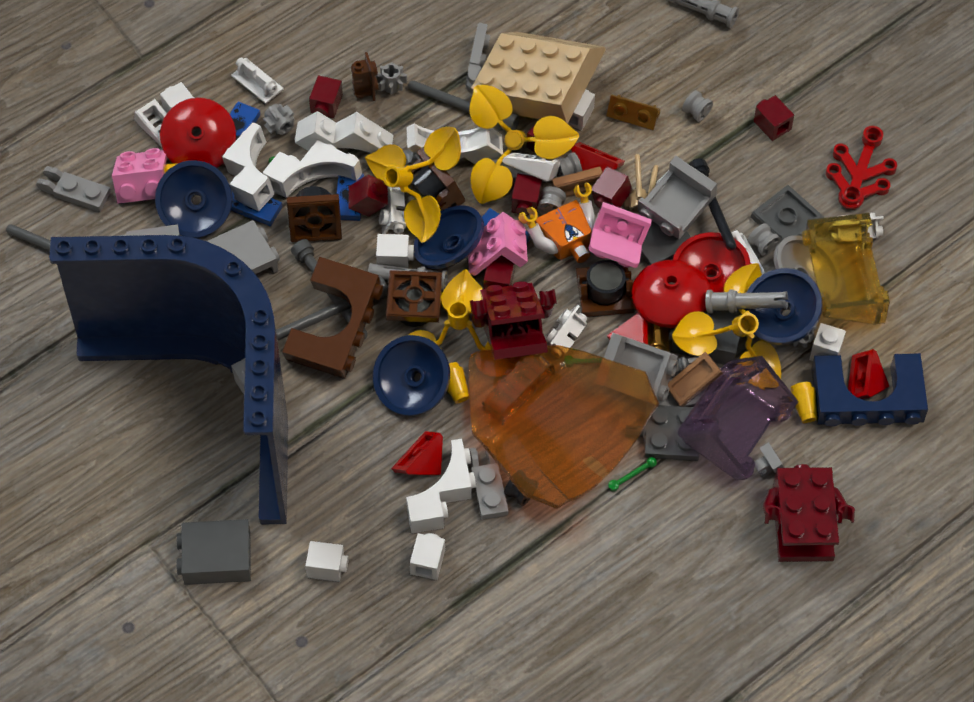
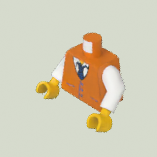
(564, 229)

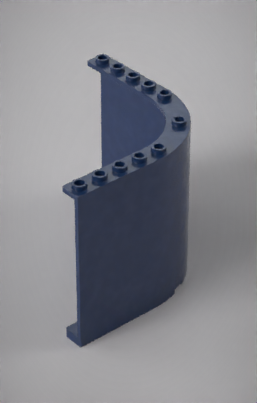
(183, 302)

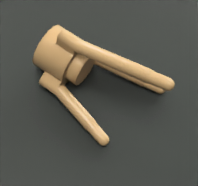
(632, 200)

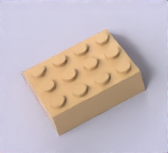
(540, 73)

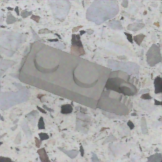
(477, 58)
(74, 189)
(488, 487)

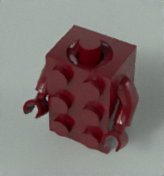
(513, 318)
(806, 513)

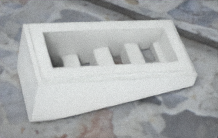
(145, 112)
(534, 165)

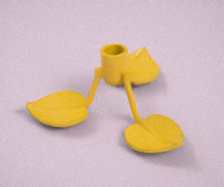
(551, 140)
(389, 163)
(456, 302)
(696, 332)

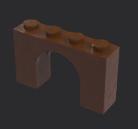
(336, 353)

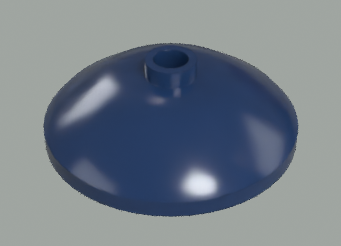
(176, 195)
(454, 239)
(803, 302)
(396, 371)

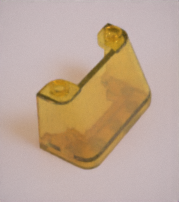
(846, 268)

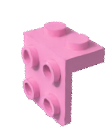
(138, 175)
(619, 235)
(500, 237)

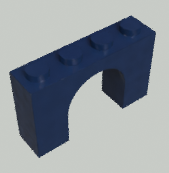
(839, 406)

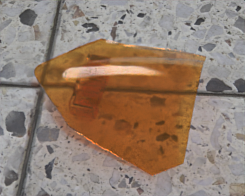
(557, 418)

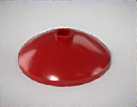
(216, 134)
(712, 257)
(665, 302)

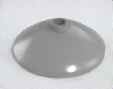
(793, 255)

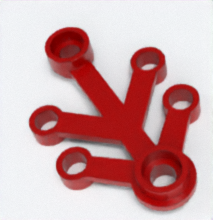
(860, 171)

